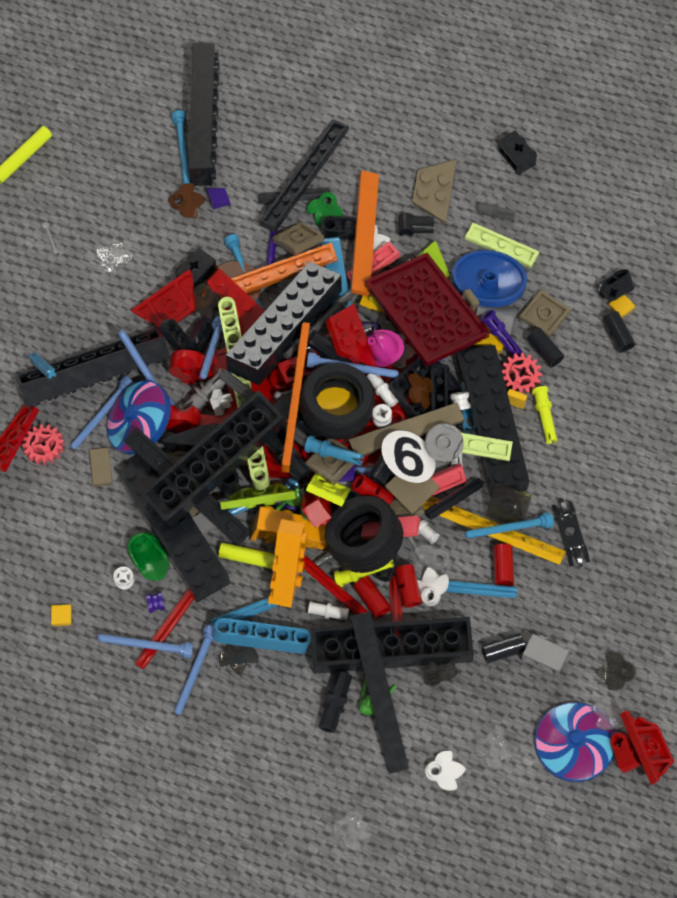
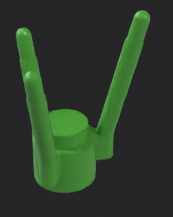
(294, 502)
(365, 704)

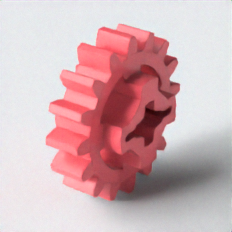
(527, 375)
(49, 438)

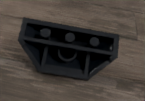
(443, 384)

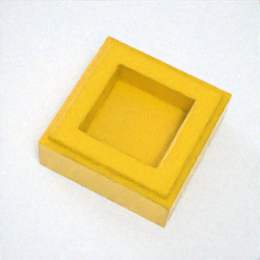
(622, 305)
(517, 399)
(61, 615)

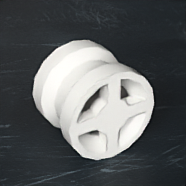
(462, 399)
(382, 420)
(126, 574)

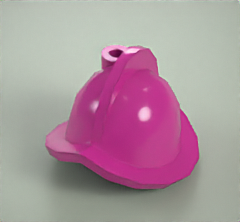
(385, 347)

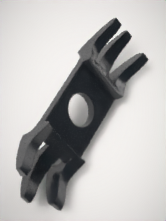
(571, 543)

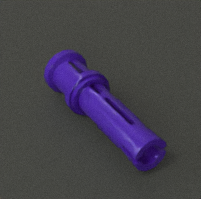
(498, 329)

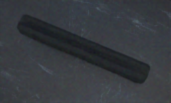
(309, 194)
(454, 498)

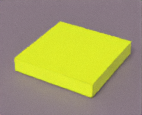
(333, 493)

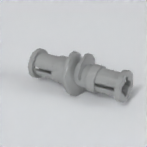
(204, 394)

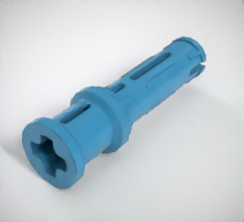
(325, 449)

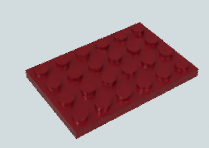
(427, 309)

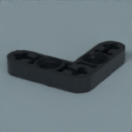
(171, 331)
(405, 385)

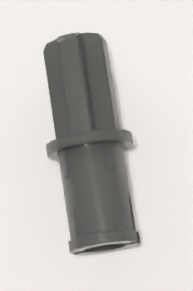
(495, 211)

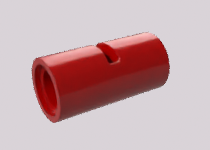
(367, 487)
(503, 564)
(408, 586)
(372, 597)

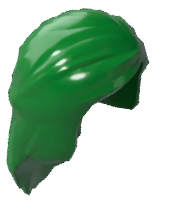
(148, 556)

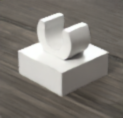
(220, 401)

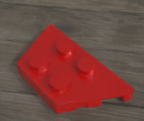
(171, 302)
(349, 336)
(649, 745)

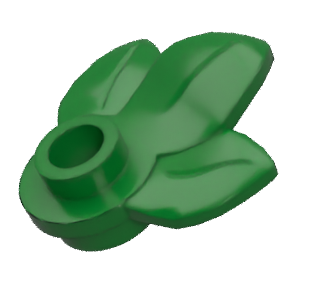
(322, 209)

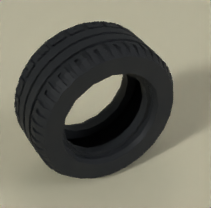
(343, 377)
(377, 551)

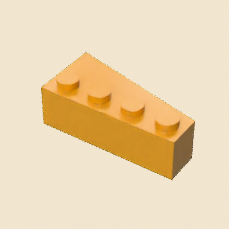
(268, 520)
(288, 562)

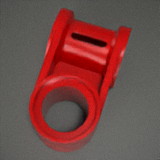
(625, 752)

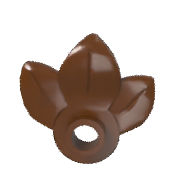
(190, 200)
(420, 389)

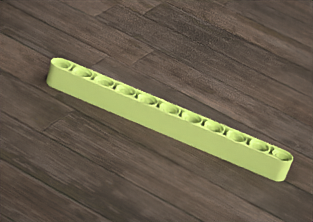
(230, 334)

